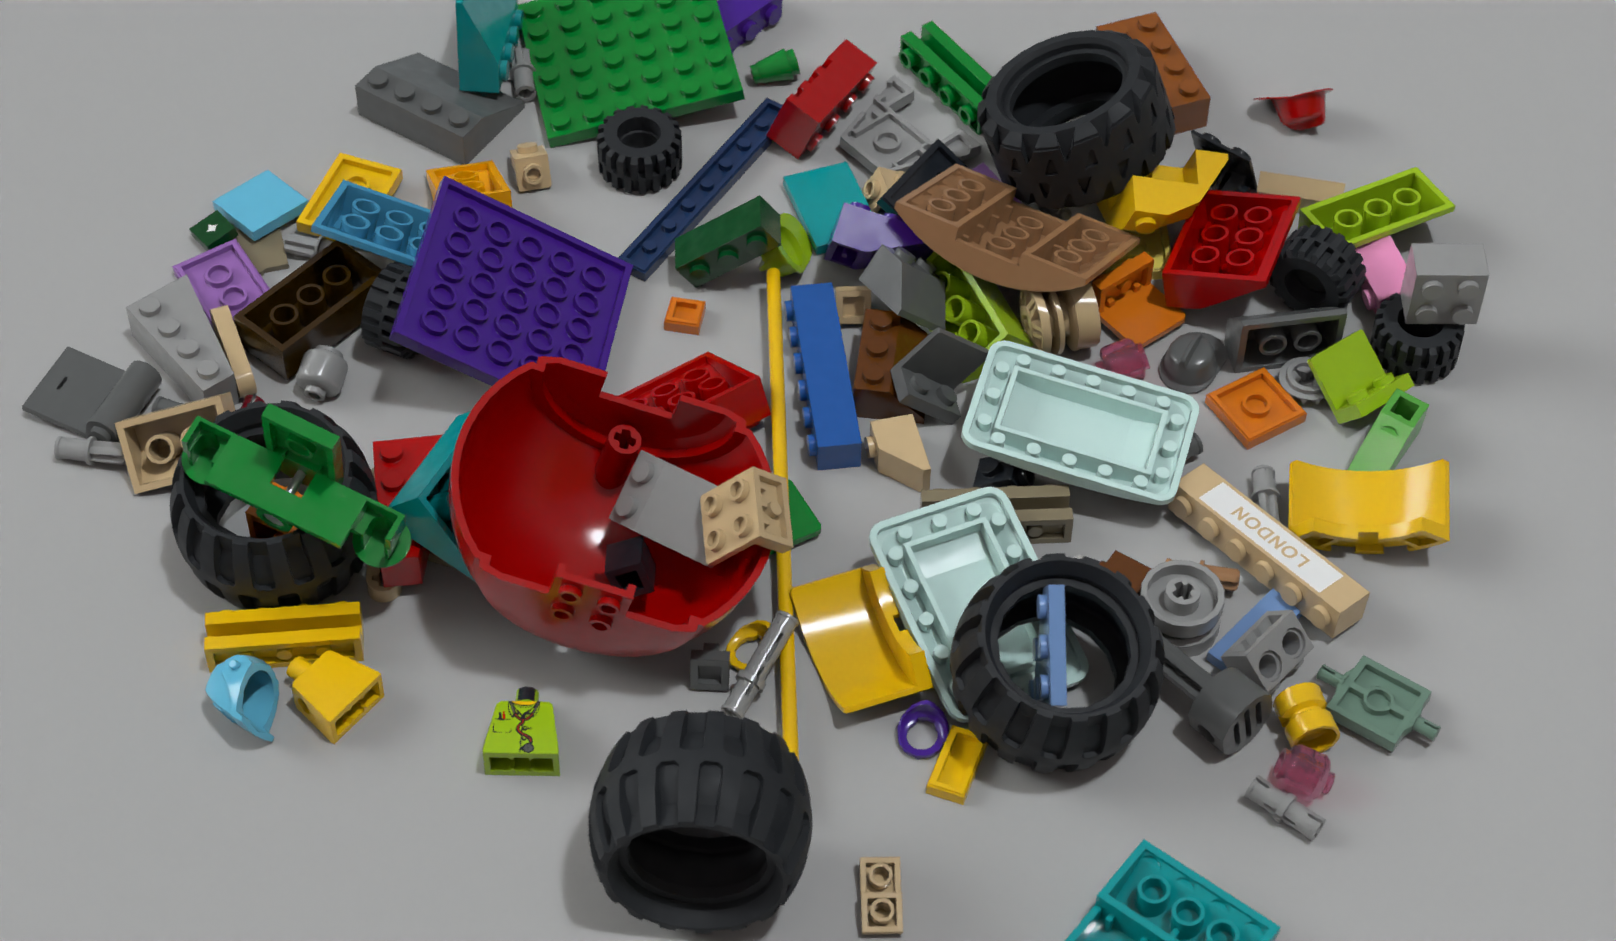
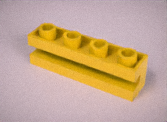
(284, 633)

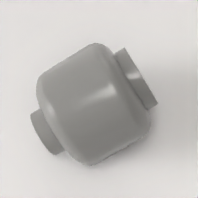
(322, 372)

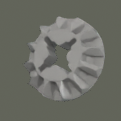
(1290, 378)

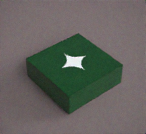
(213, 231)

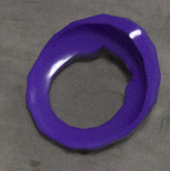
(923, 711)

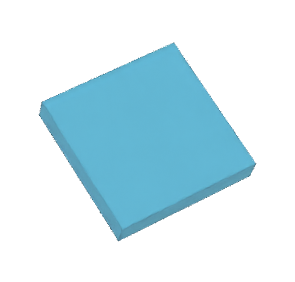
(260, 205)

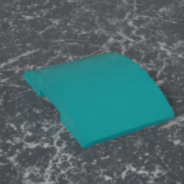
(1166, 901)

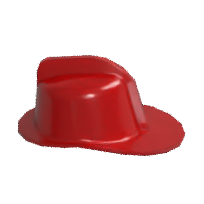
(1301, 110)

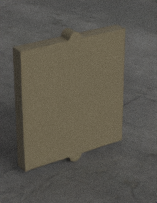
(265, 253)

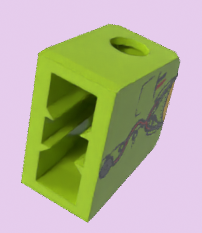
(522, 737)

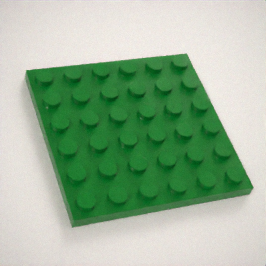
(623, 55)

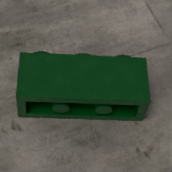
(727, 241)

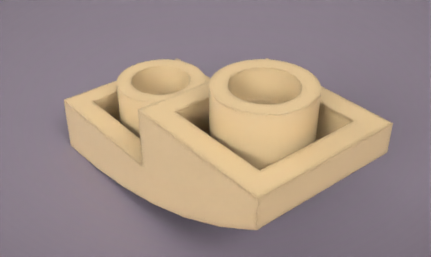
(881, 895)

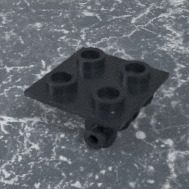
(1238, 170)

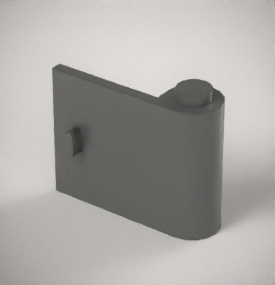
(92, 394)

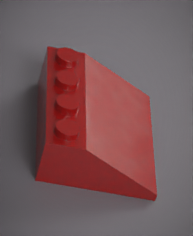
(1227, 247)
(708, 380)

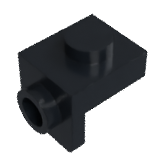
(1001, 474)

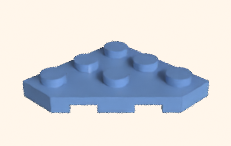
(1050, 649)

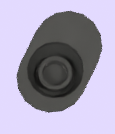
(1192, 362)

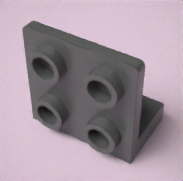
(932, 372)

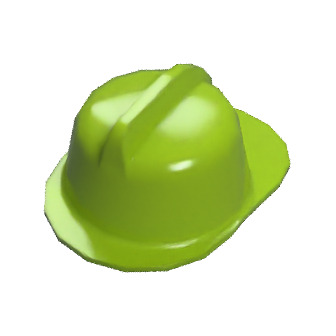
(794, 249)

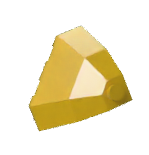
(1163, 195)

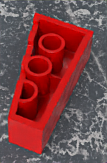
(821, 99)
(393, 467)

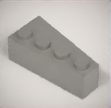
(181, 340)

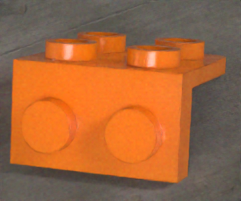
(1132, 304)

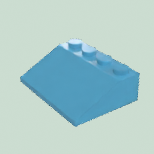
(373, 222)

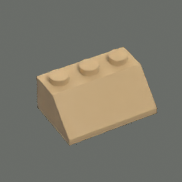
(154, 442)

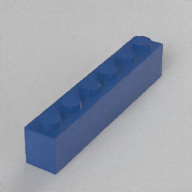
(824, 375)

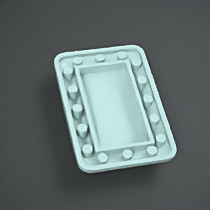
(1080, 424)
(937, 565)

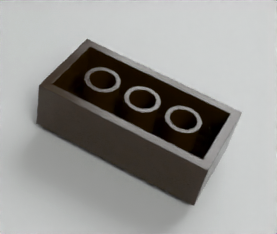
(307, 308)

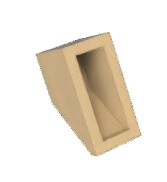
(899, 451)

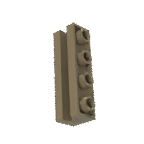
(1040, 509)

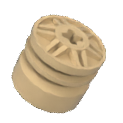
(1061, 318)

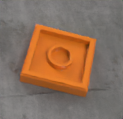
(1255, 408)

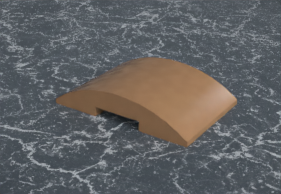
(997, 239)

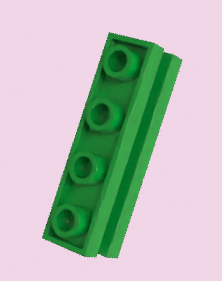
(945, 71)

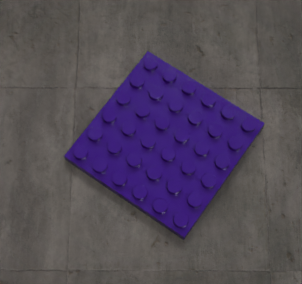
(506, 290)

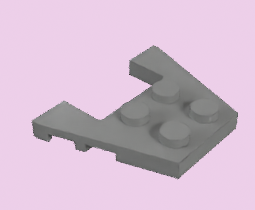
(889, 141)

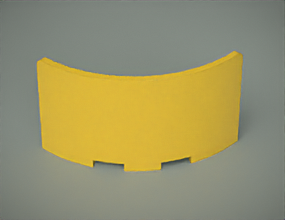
(1370, 507)
(856, 639)

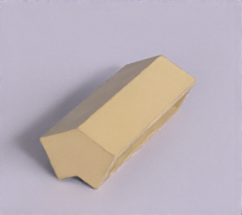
(1308, 189)

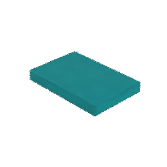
(819, 198)

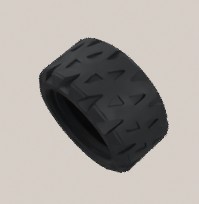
(1089, 158)

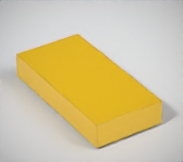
(956, 766)

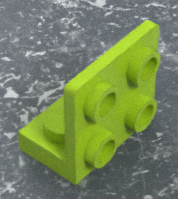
(1354, 378)

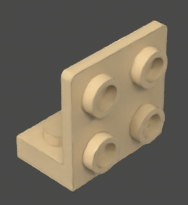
(745, 513)

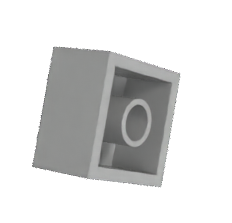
(1444, 283)

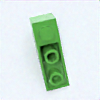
(1391, 433)

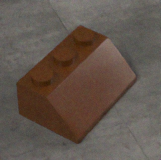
(883, 344)

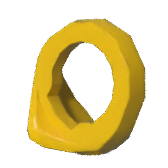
(747, 633)

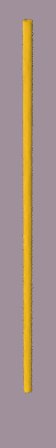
(780, 468)

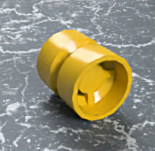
(1305, 717)

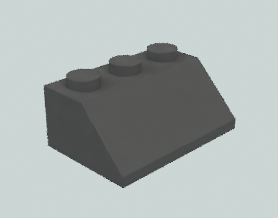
(1281, 336)

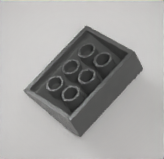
(426, 106)

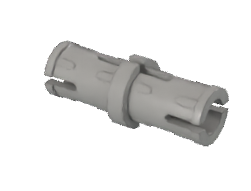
(1285, 808)

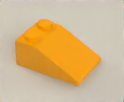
(479, 176)

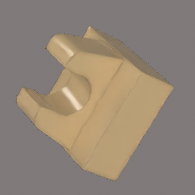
(852, 303)

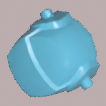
(245, 693)

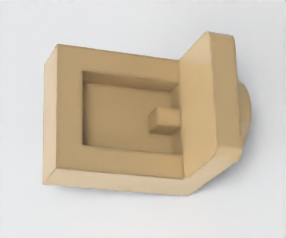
(531, 166)
(878, 185)

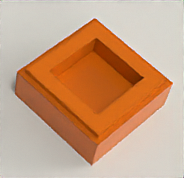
(684, 315)

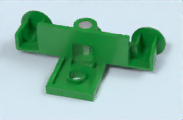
(310, 458)

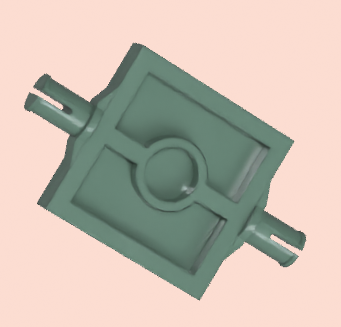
(1378, 703)

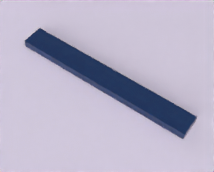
(702, 192)

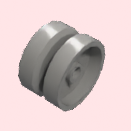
(1185, 604)

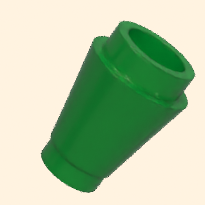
(776, 67)

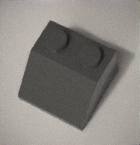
(907, 286)

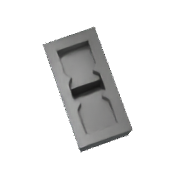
(1270, 649)

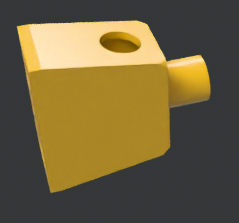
(334, 692)

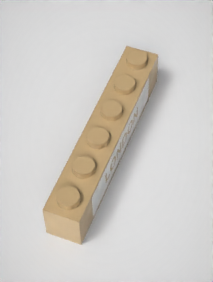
(1269, 551)

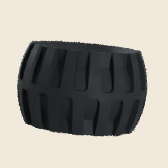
(266, 570)
(1036, 732)
(700, 822)

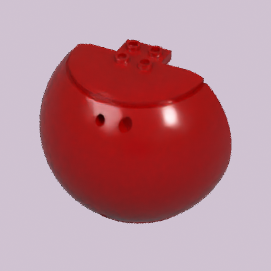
(536, 500)

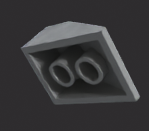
(664, 505)

